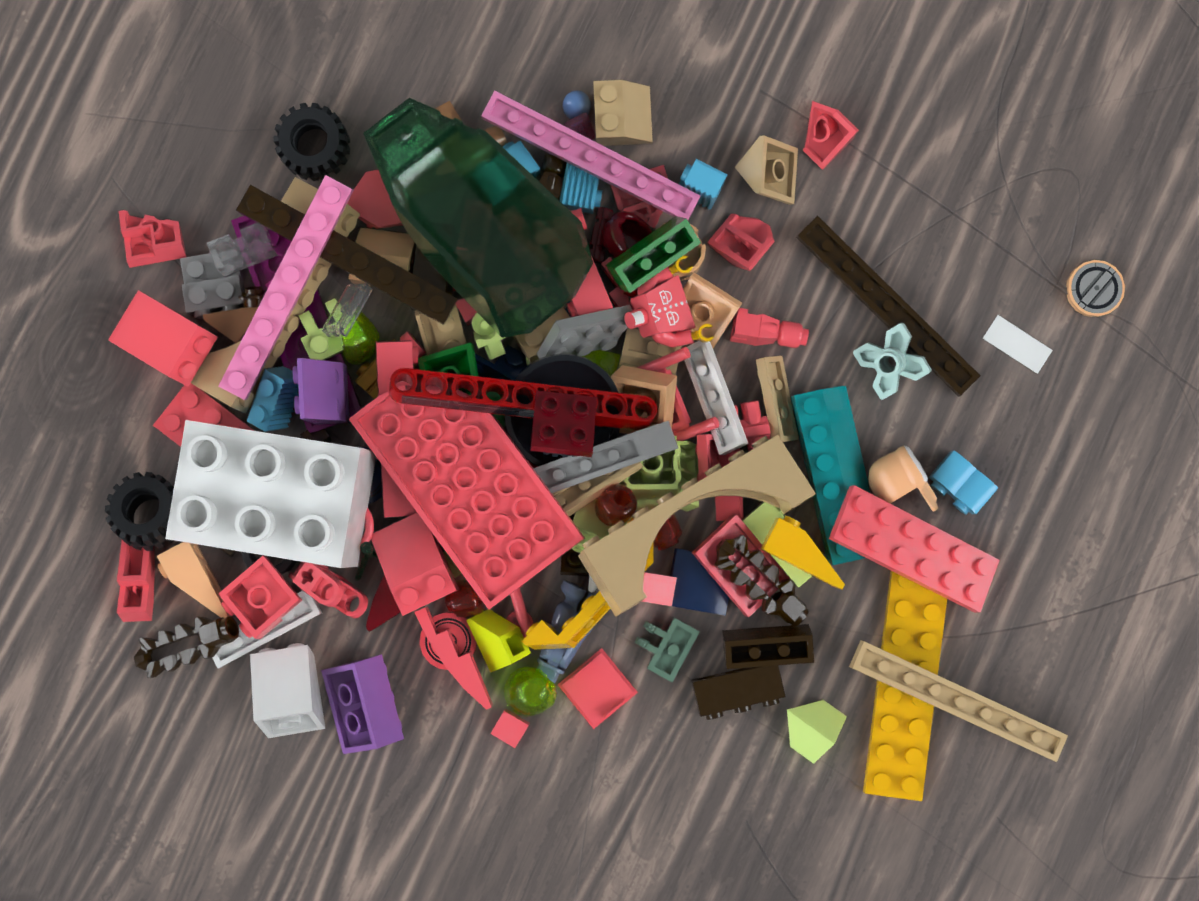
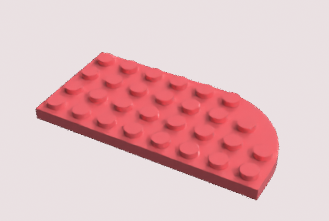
(470, 490)

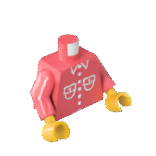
(663, 310)

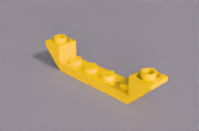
(544, 636)

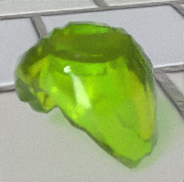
(360, 342)
(529, 691)

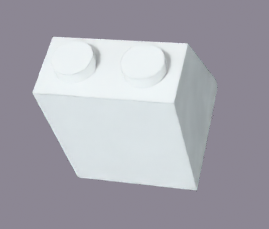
(286, 691)

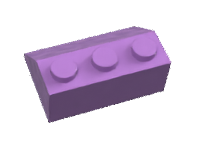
(362, 704)

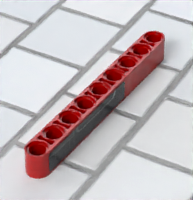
(508, 392)

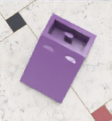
(321, 391)

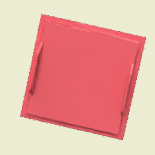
(597, 688)

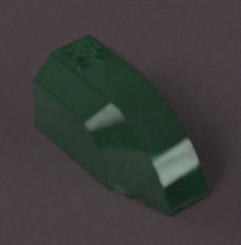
(480, 217)

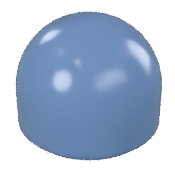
(576, 103)

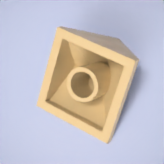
(770, 169)

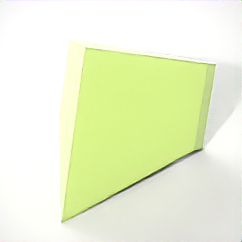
(814, 728)

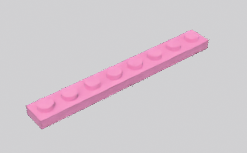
(590, 156)
(286, 287)

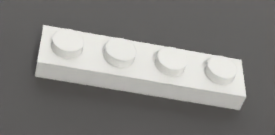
(715, 397)
(242, 645)

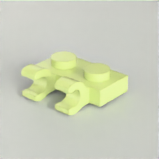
(317, 343)

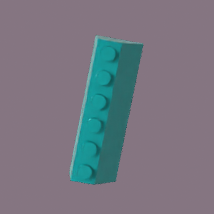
(830, 458)

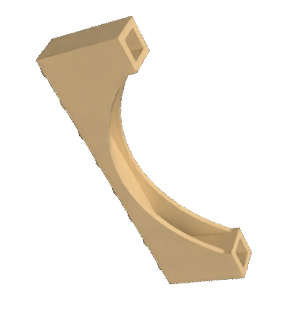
(216, 363)
(621, 557)

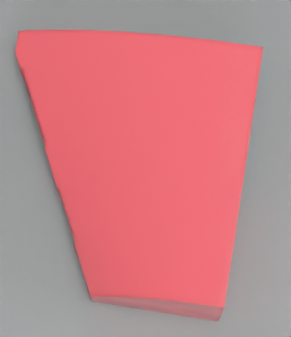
(150, 239)

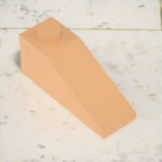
(191, 573)

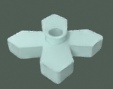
(877, 357)

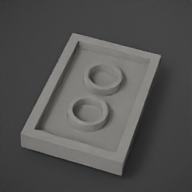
(585, 333)

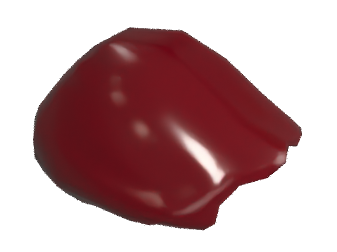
(623, 232)

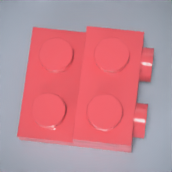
(259, 598)

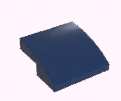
(695, 586)

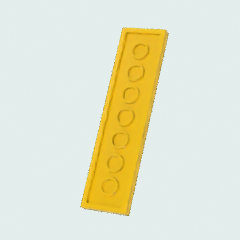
(899, 720)

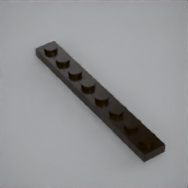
(352, 257)
(887, 304)

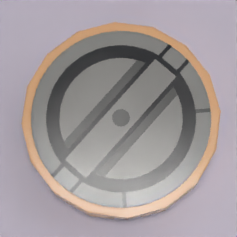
(1095, 288)

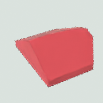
(742, 240)

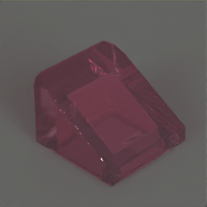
(581, 125)

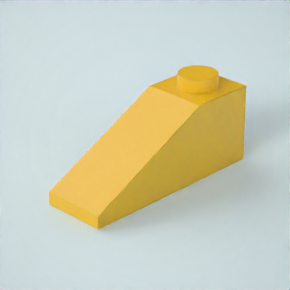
(796, 548)

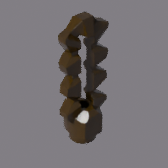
(783, 603)
(210, 633)

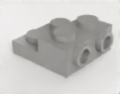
(207, 289)

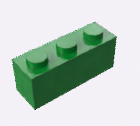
(653, 254)

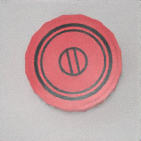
(460, 631)

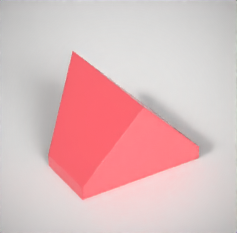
(827, 134)

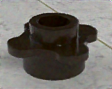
(252, 296)

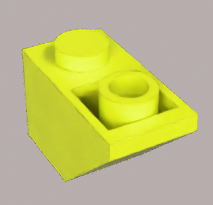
(497, 639)

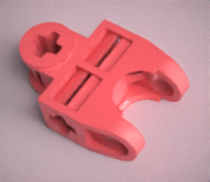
(329, 588)

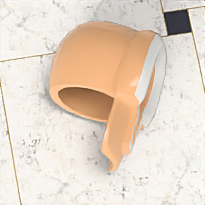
(898, 475)

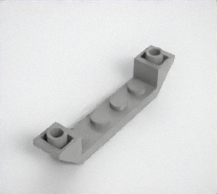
(608, 457)

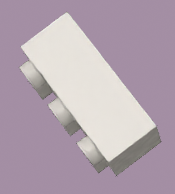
(271, 494)

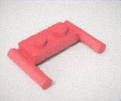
(680, 416)

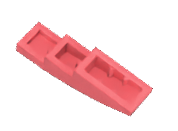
(462, 666)

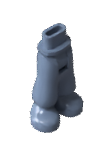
(555, 661)

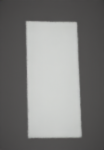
(1017, 344)

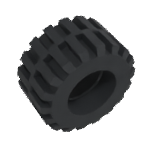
(296, 125)
(128, 499)

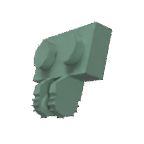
(672, 649)

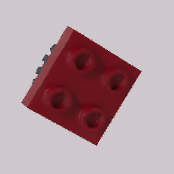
(563, 424)

